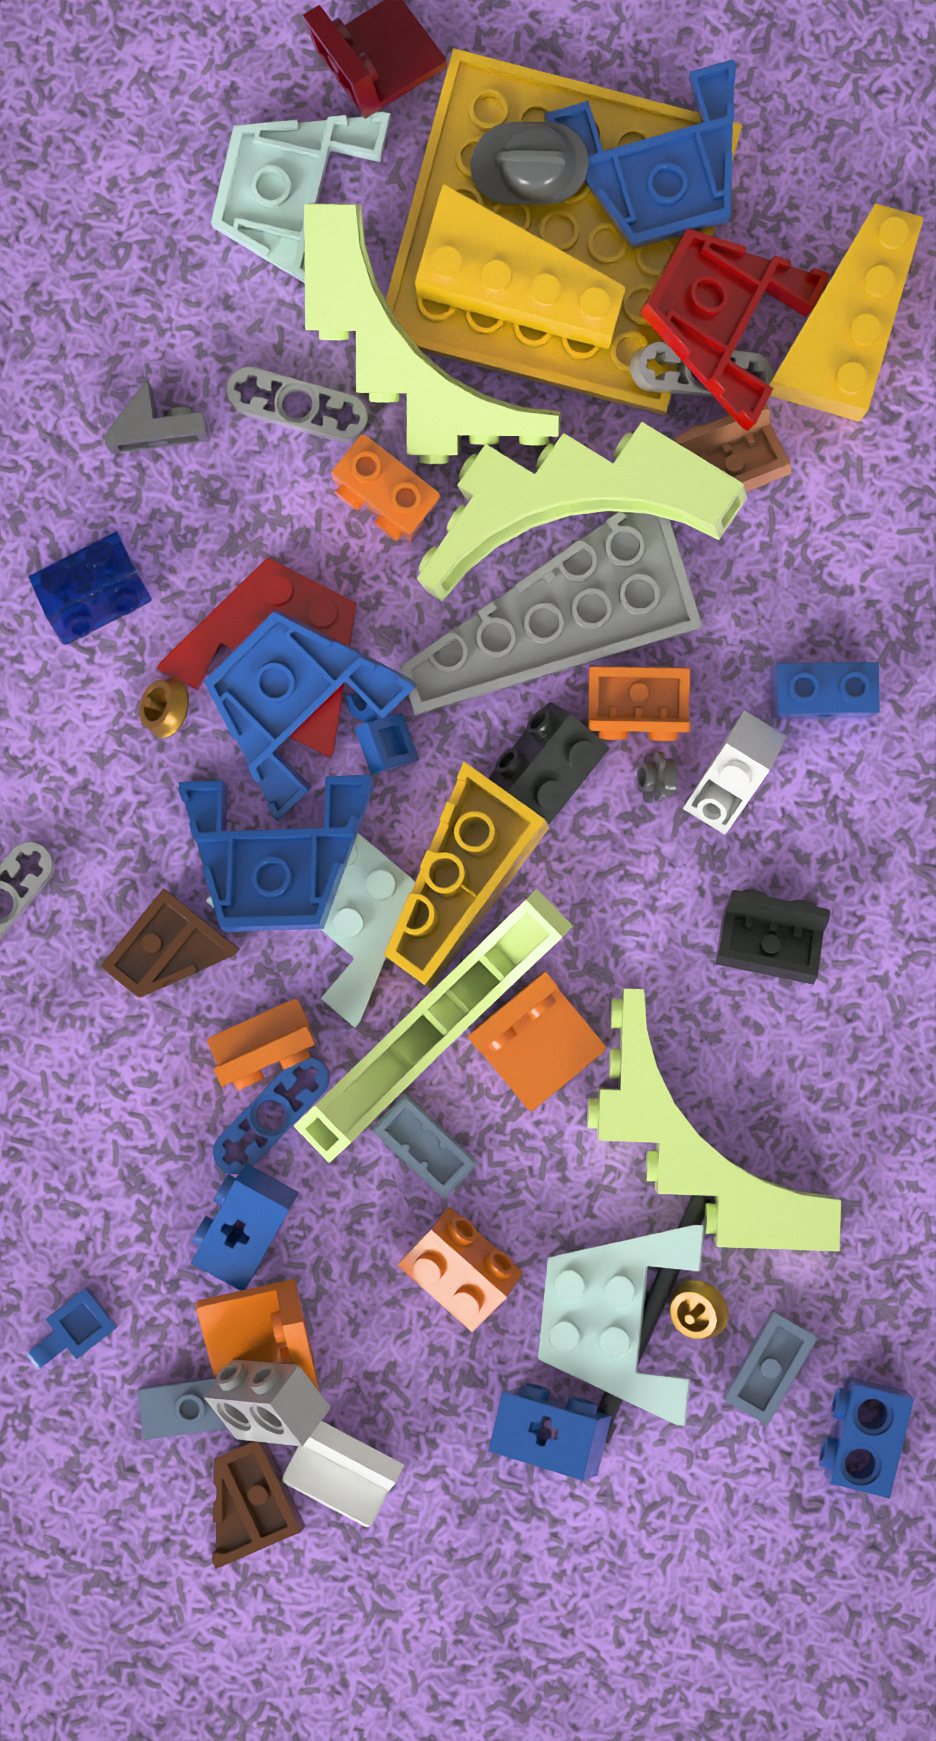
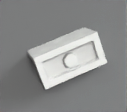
(342, 1473)

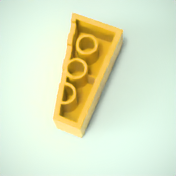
(511, 275)
(847, 333)
(463, 873)

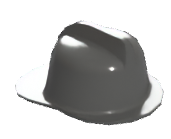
(529, 163)

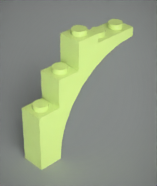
(346, 298)
(570, 479)
(433, 1025)
(745, 1208)

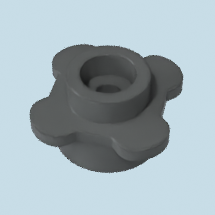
(657, 777)

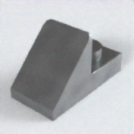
(140, 428)

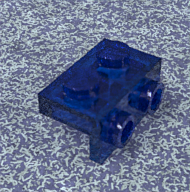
(89, 588)

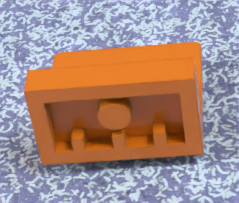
(537, 1041)
(257, 1326)

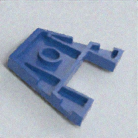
(667, 180)
(278, 682)
(278, 874)

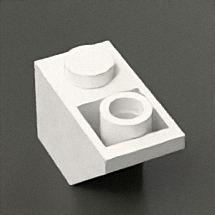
(735, 772)

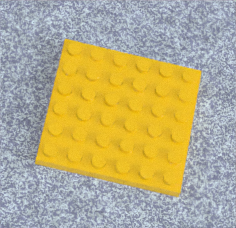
(473, 100)

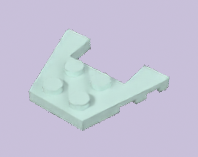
(279, 169)
(362, 924)
(597, 1315)

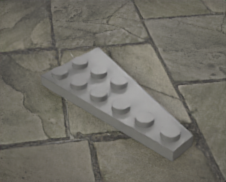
(584, 605)

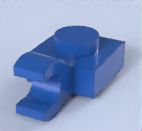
(383, 741)
(76, 1326)

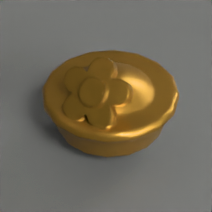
(164, 707)
(698, 1310)

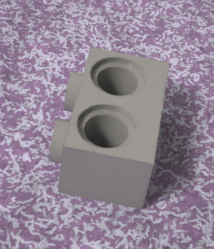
(267, 1402)

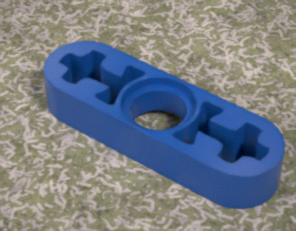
(254, 1150)

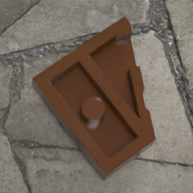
(166, 947)
(250, 1503)

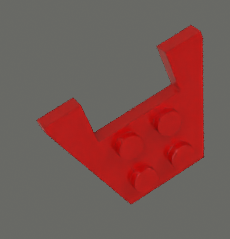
(706, 304)
(243, 610)

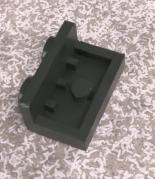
(549, 761)
(772, 936)

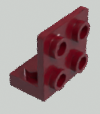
(375, 53)

